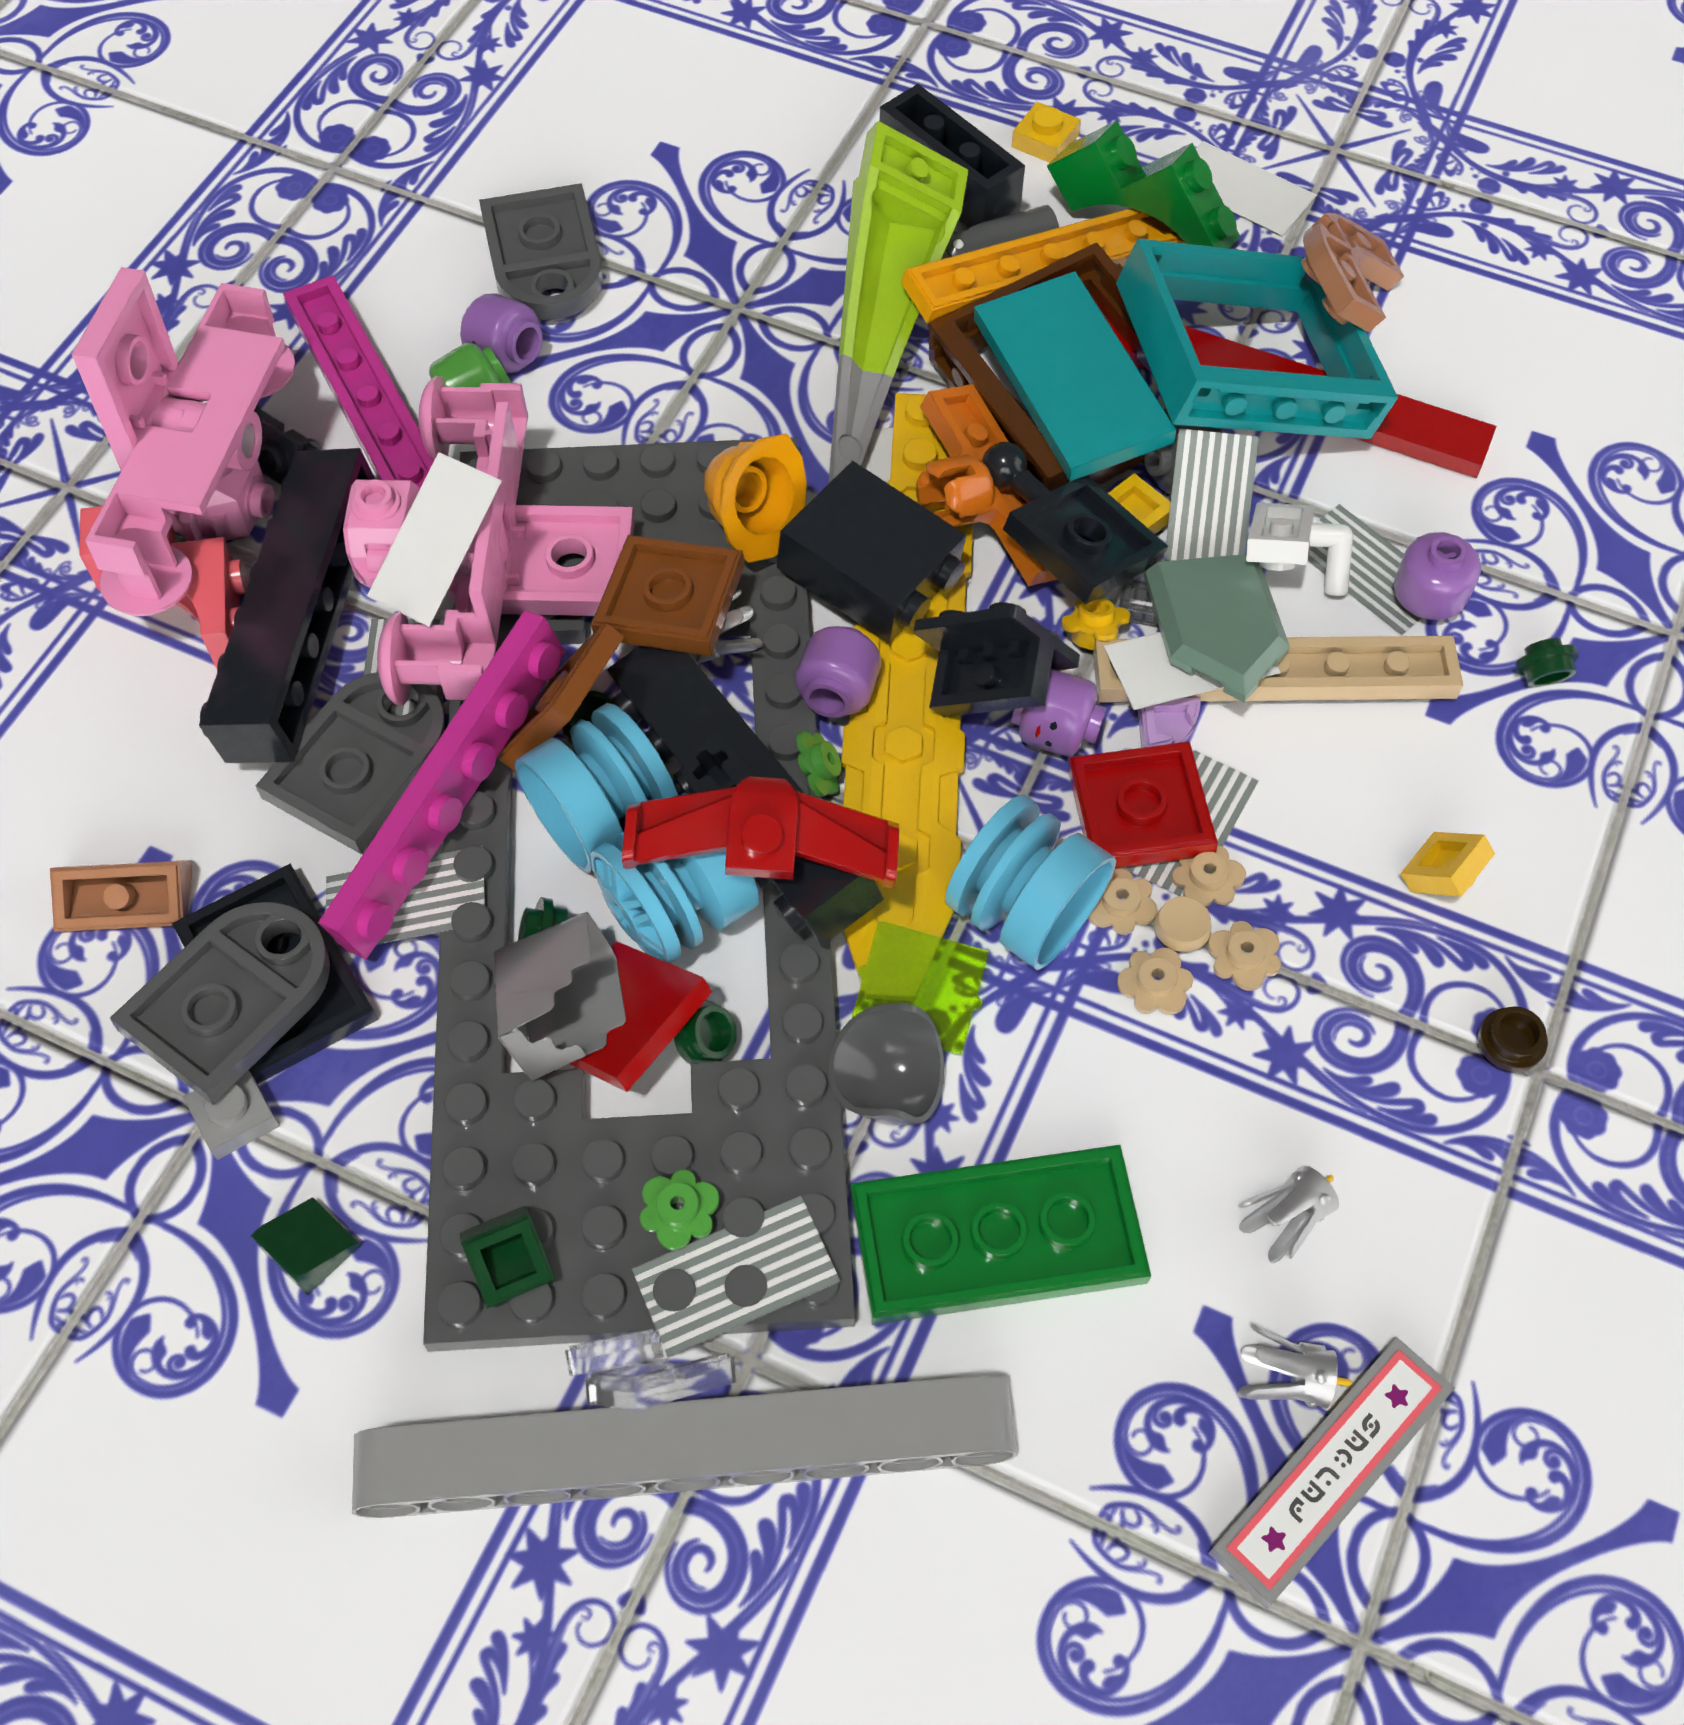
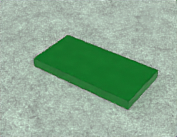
(998, 1234)

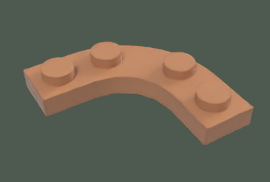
(1342, 260)

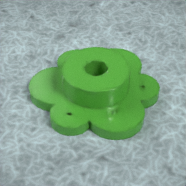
(819, 762)
(677, 1226)

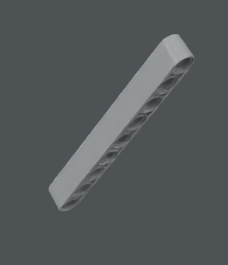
(681, 1446)

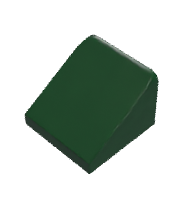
(305, 1243)
(506, 1256)

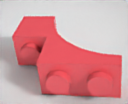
(214, 583)

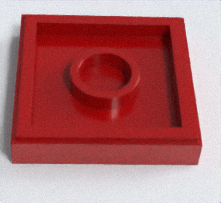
(1143, 804)
(656, 1006)

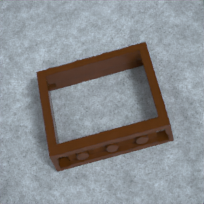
(957, 339)

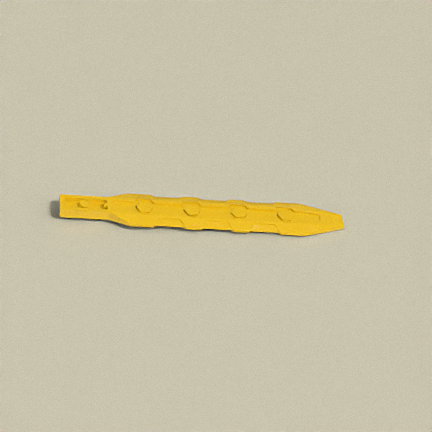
(897, 749)

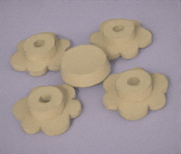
(1185, 926)

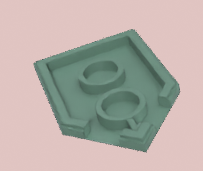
(1218, 619)

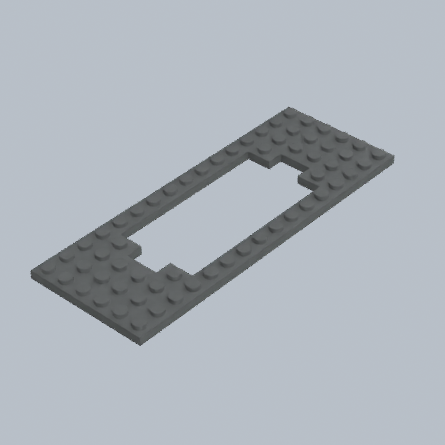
(755, 1124)

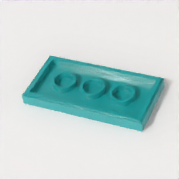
(1074, 376)

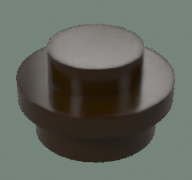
(1513, 1039)

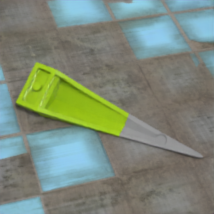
(898, 220)

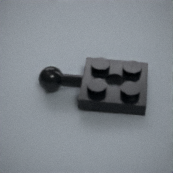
(1059, 520)

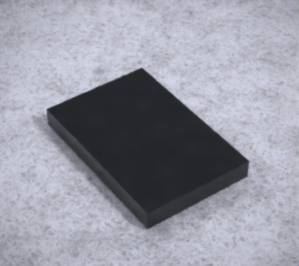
(341, 1006)

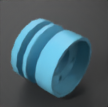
(589, 791)
(1019, 874)
(661, 898)

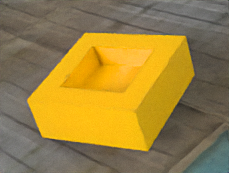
(1045, 132)
(1143, 502)
(1447, 863)

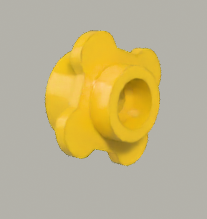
(1095, 621)

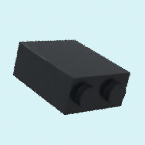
(871, 552)

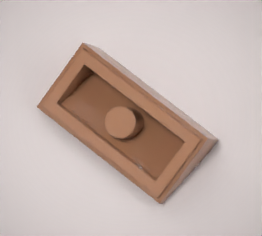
(120, 895)

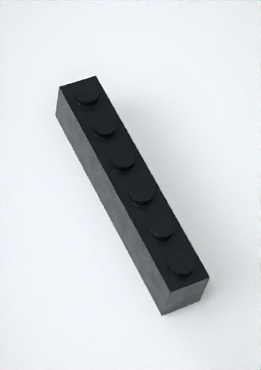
(286, 615)
(686, 709)

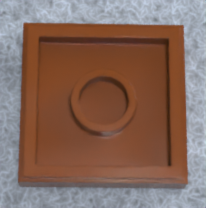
(670, 594)
(562, 694)

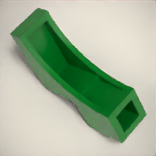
(1172, 189)

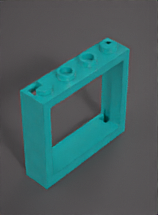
(1342, 404)

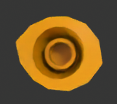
(756, 493)

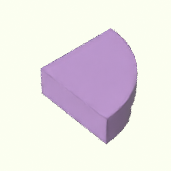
(1168, 721)

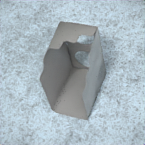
(558, 993)

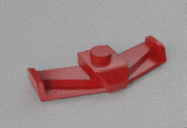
(762, 831)

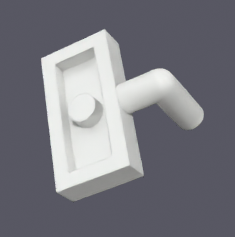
(1283, 536)

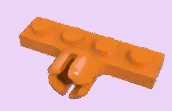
(963, 481)

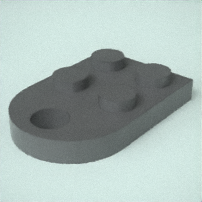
(544, 244)
(355, 761)
(227, 997)

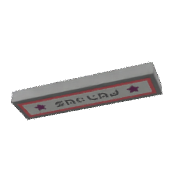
(1331, 1473)

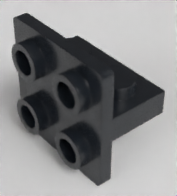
(991, 659)

